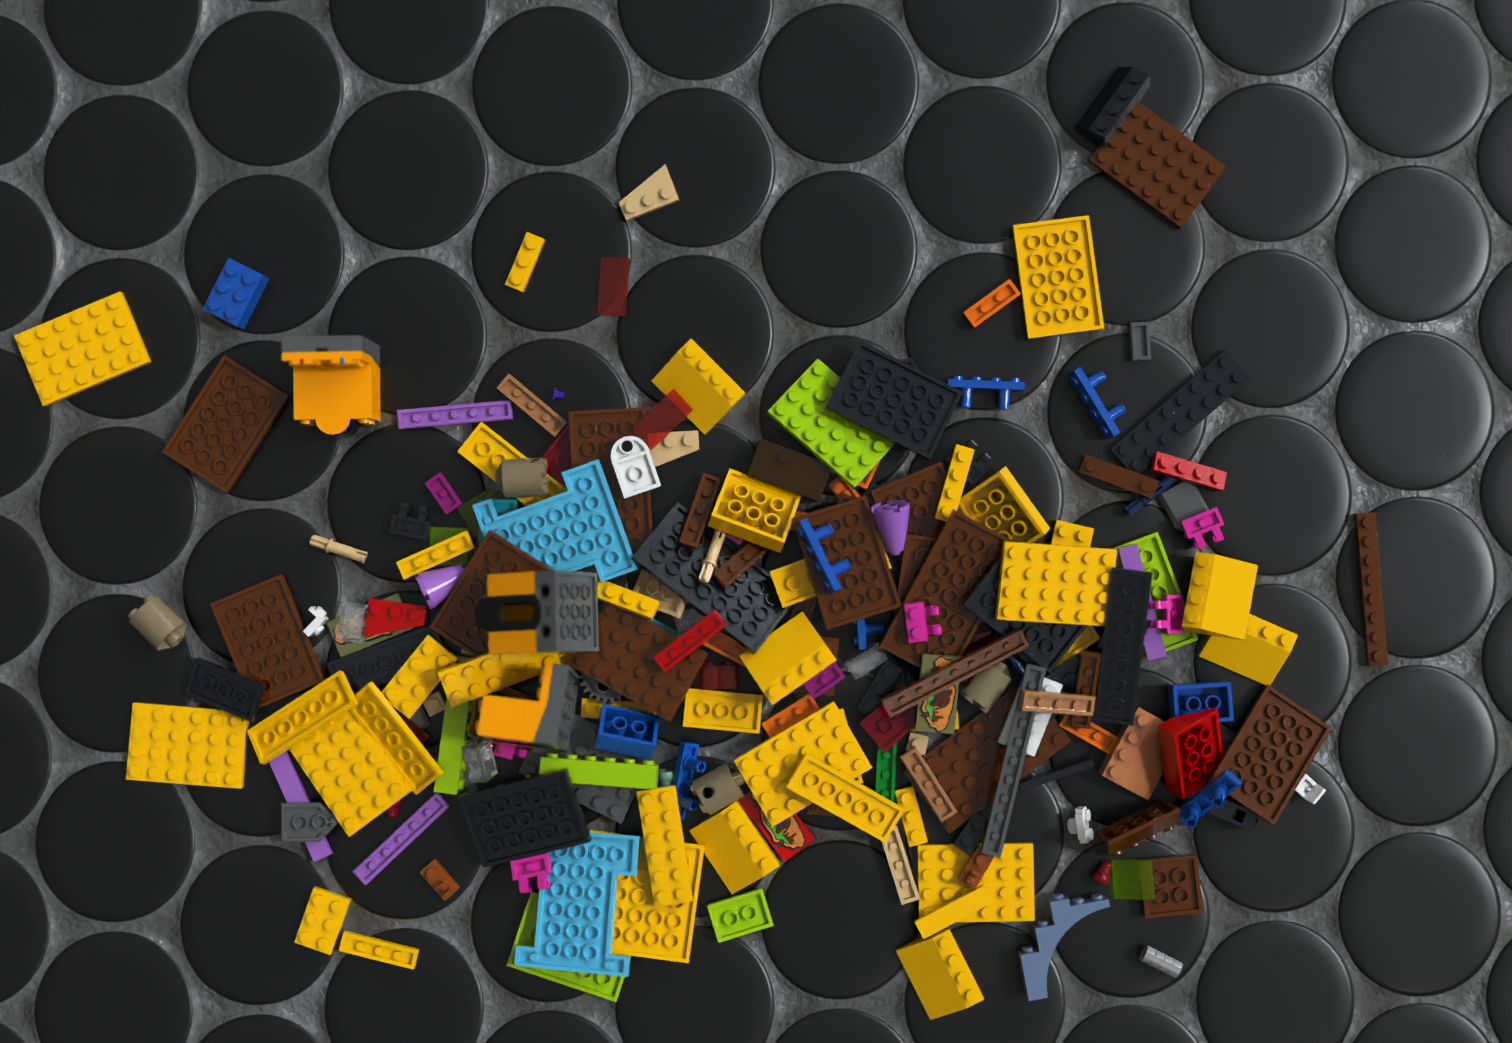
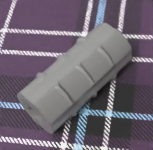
(1161, 961)

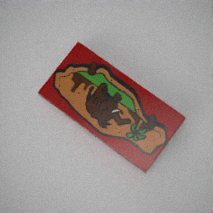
(785, 837)

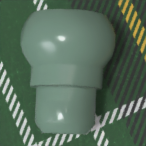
(665, 777)

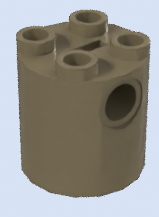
(523, 477)
(158, 624)
(986, 686)
(725, 786)

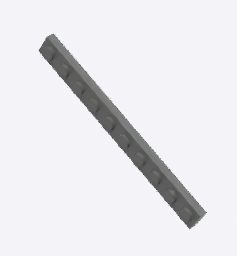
(1011, 766)

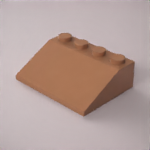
(1136, 756)

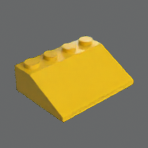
(700, 384)
(1004, 508)
(754, 510)
(1219, 596)
(1255, 657)
(788, 658)
(735, 847)
(940, 974)

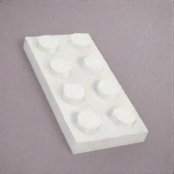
(1040, 721)

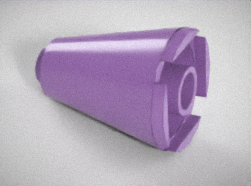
(892, 524)
(438, 583)

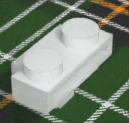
(1080, 825)

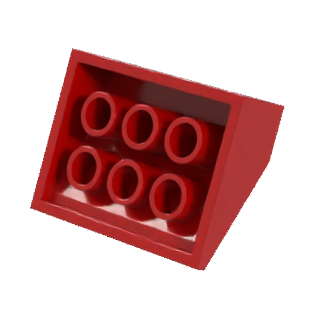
(1190, 750)

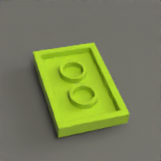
(740, 915)

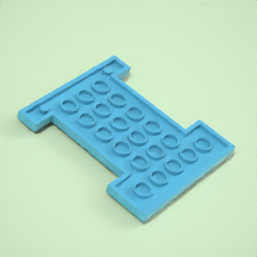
(569, 527)
(579, 907)

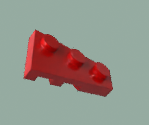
(392, 616)

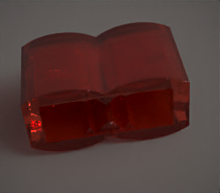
(719, 676)

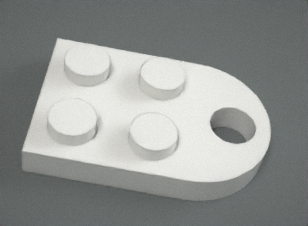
(634, 468)

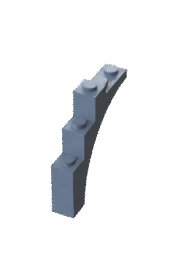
(1047, 934)

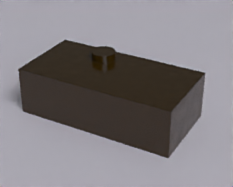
(789, 470)

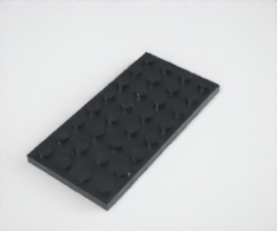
(747, 605)

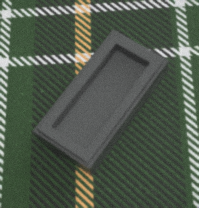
(1139, 341)

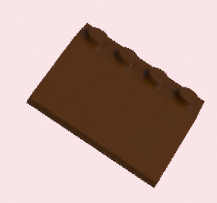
(1137, 827)

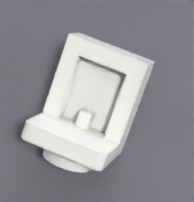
(316, 625)
(1309, 789)

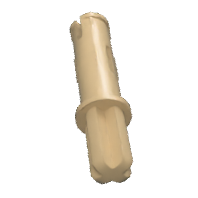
(338, 548)
(711, 557)

